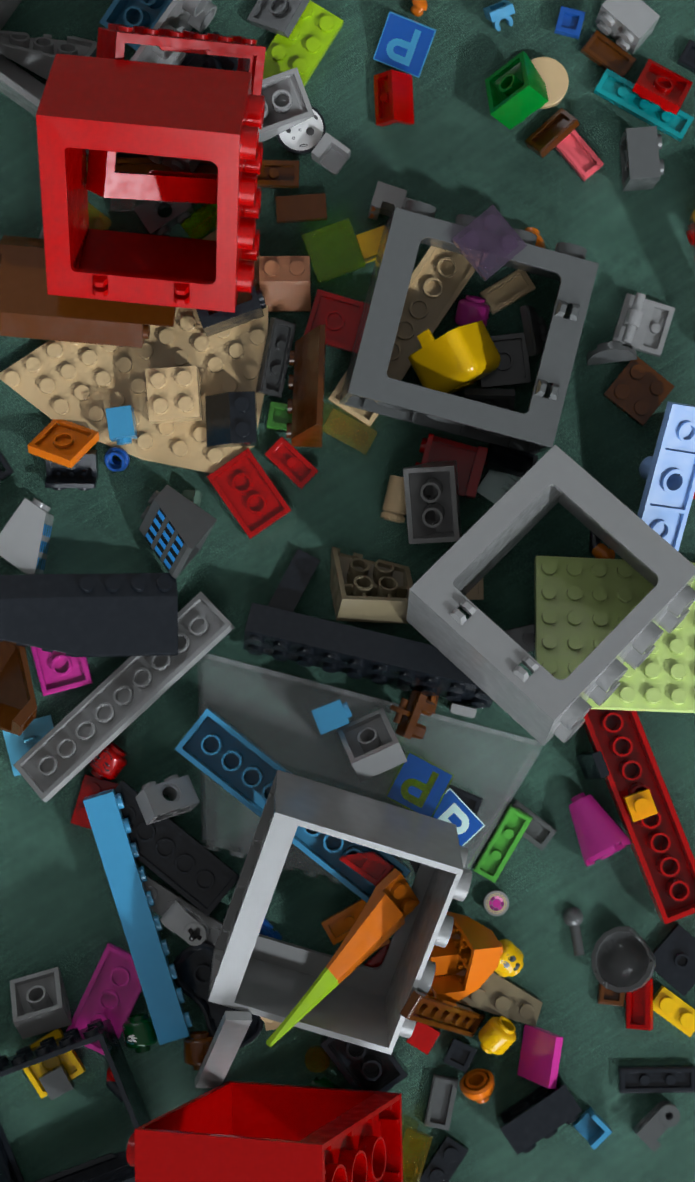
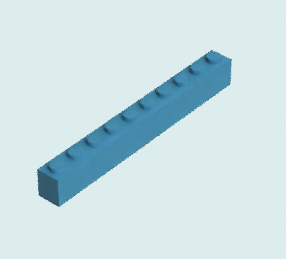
(137, 917)

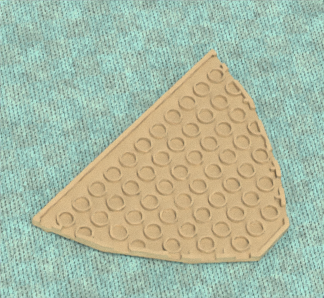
(84, 379)

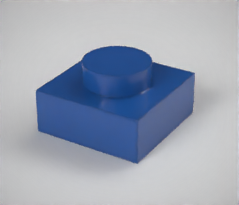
(569, 22)

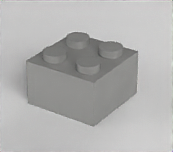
(627, 22)

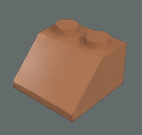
(286, 283)

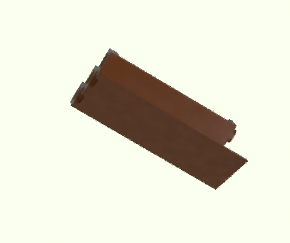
(34, 314)

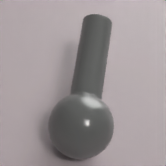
(573, 918)

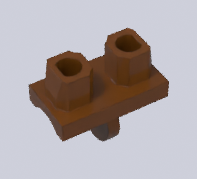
(409, 713)

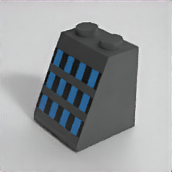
(175, 528)

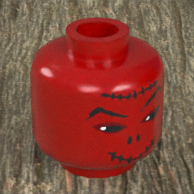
(108, 762)

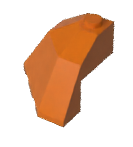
(465, 961)

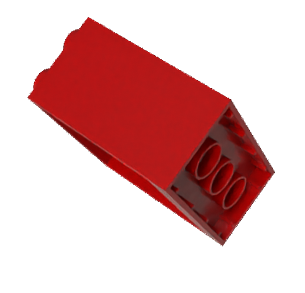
(153, 113)
(273, 1136)

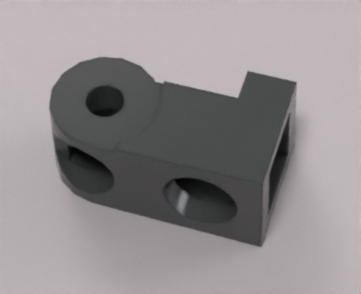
(656, 1123)

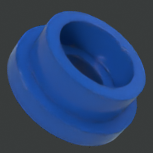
(114, 465)

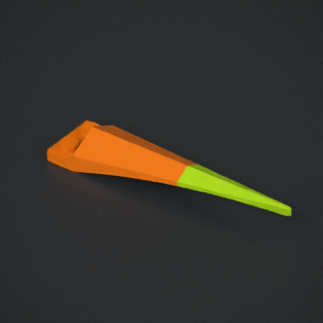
(376, 924)

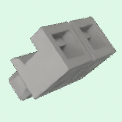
(386, 199)

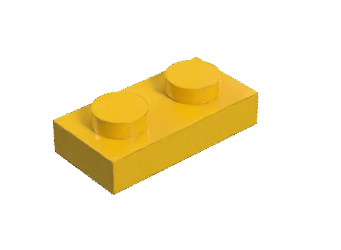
(674, 1010)

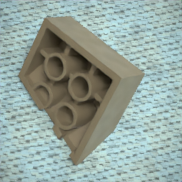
(368, 589)

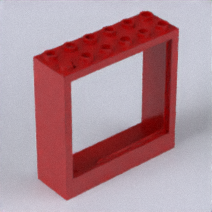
(159, 184)

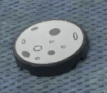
(304, 136)

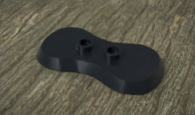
(194, 974)

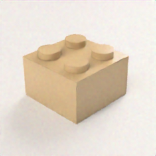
(173, 394)

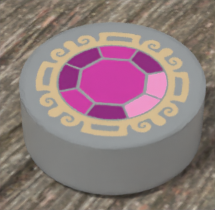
(496, 902)

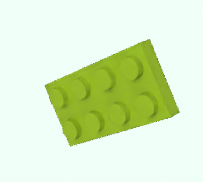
(305, 44)

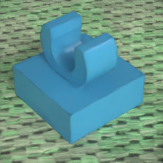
(500, 11)

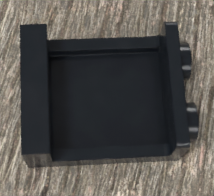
(244, 313)

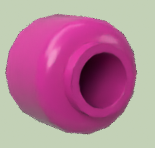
(472, 310)

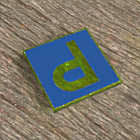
(420, 785)

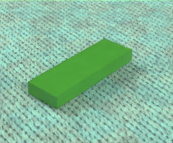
(502, 843)

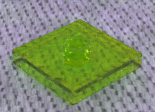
(333, 250)

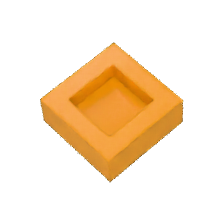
(640, 805)

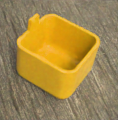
(455, 358)

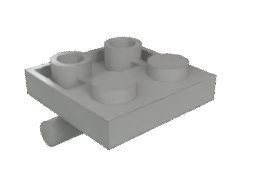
(643, 324)

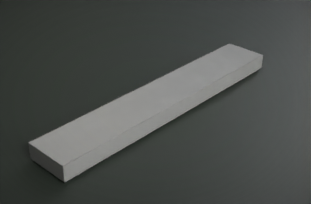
(223, 1048)

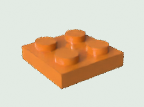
(63, 443)

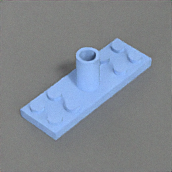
(670, 475)

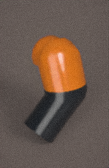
(599, 549)

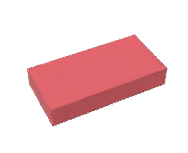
(579, 155)

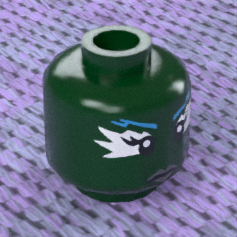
(139, 1032)

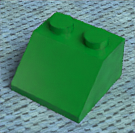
(515, 91)

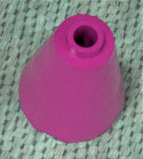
(595, 829)

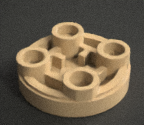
(555, 78)

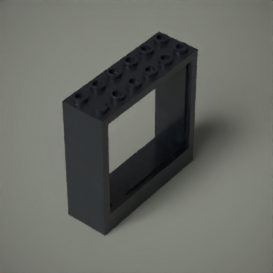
(101, 1169)

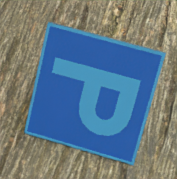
(404, 44)

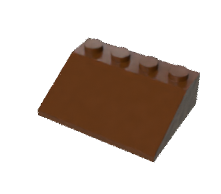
(307, 389)

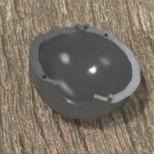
(622, 960)

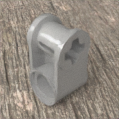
(181, 919)

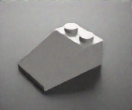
(284, 103)

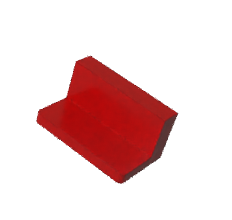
(393, 98)

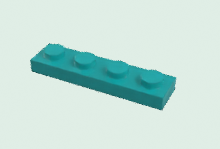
(619, 92)

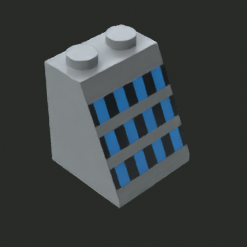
(27, 537)

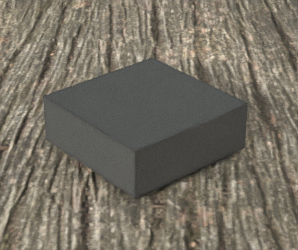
(56, 1082)

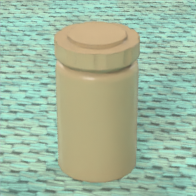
(394, 502)

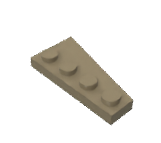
(506, 1000)

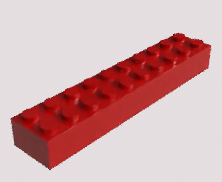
(655, 840)

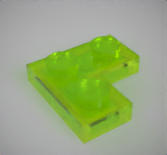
(201, 221)

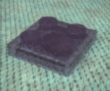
(488, 242)

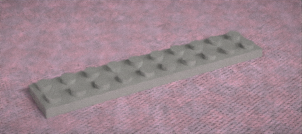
(120, 701)

